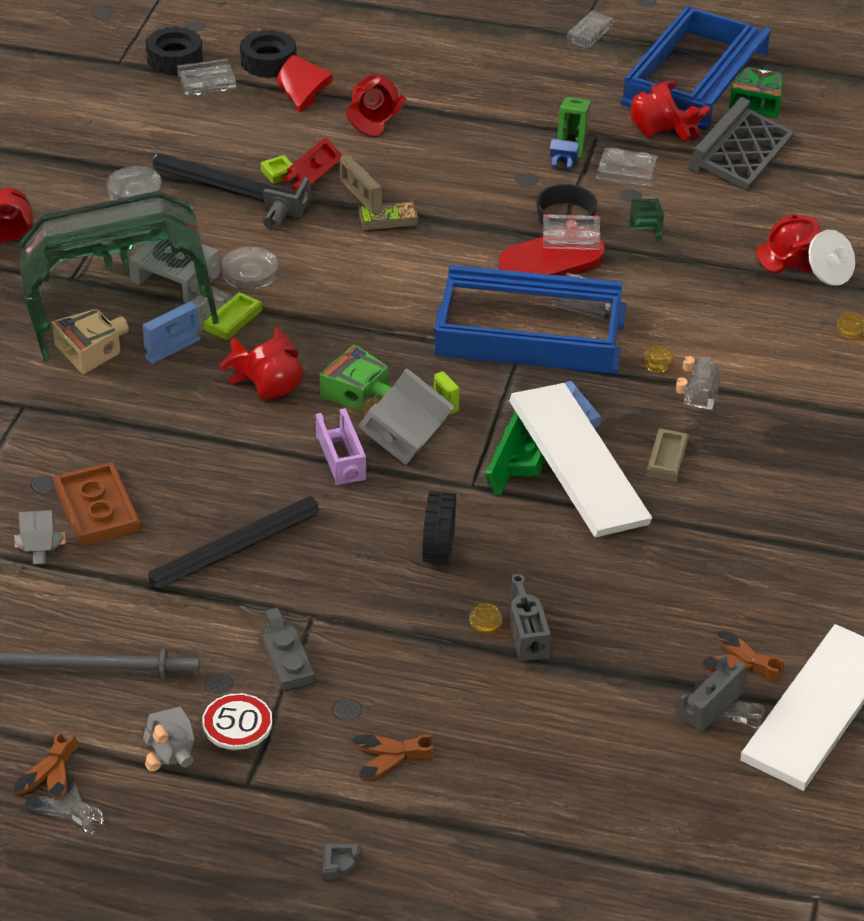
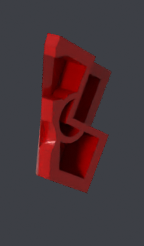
(302, 81)

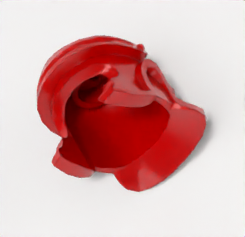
(371, 115)
(788, 244)

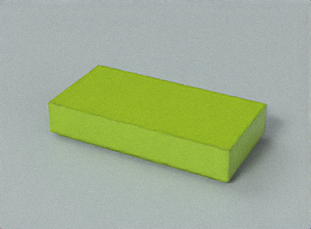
(233, 316)

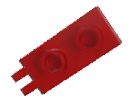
(313, 163)

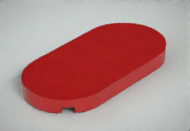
(533, 258)

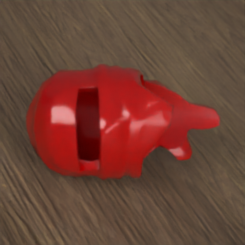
(658, 112)
(15, 215)
(269, 365)

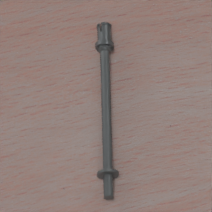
(159, 663)

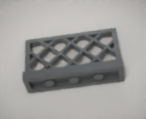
(724, 135)

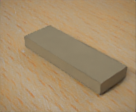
(361, 184)

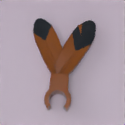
(742, 652)
(391, 753)
(51, 767)

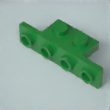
(514, 456)

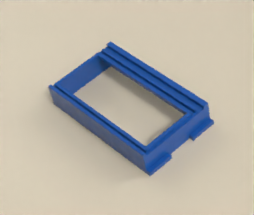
(743, 44)
(530, 347)

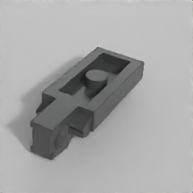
(286, 652)

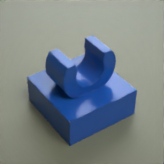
(564, 151)

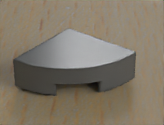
(340, 859)

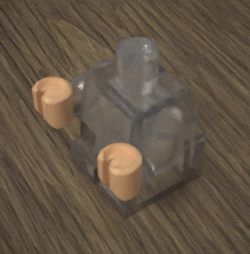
(703, 385)

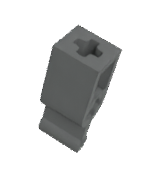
(528, 623)

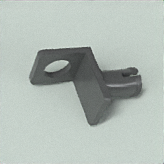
(282, 204)

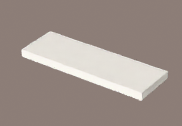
(580, 460)
(812, 711)

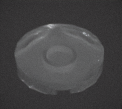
(132, 182)
(249, 267)

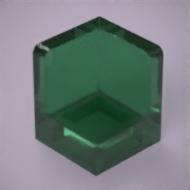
(647, 215)

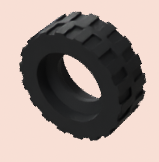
(169, 39)
(264, 42)
(439, 527)

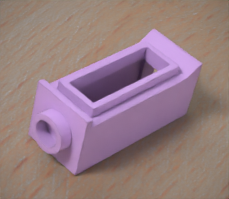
(344, 469)

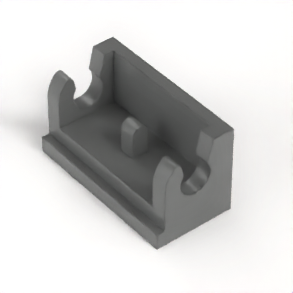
(713, 695)

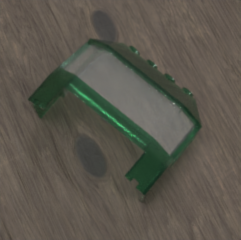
(104, 231)

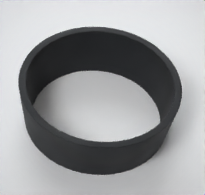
(565, 194)

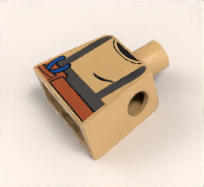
(89, 338)

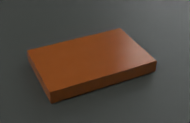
(96, 504)

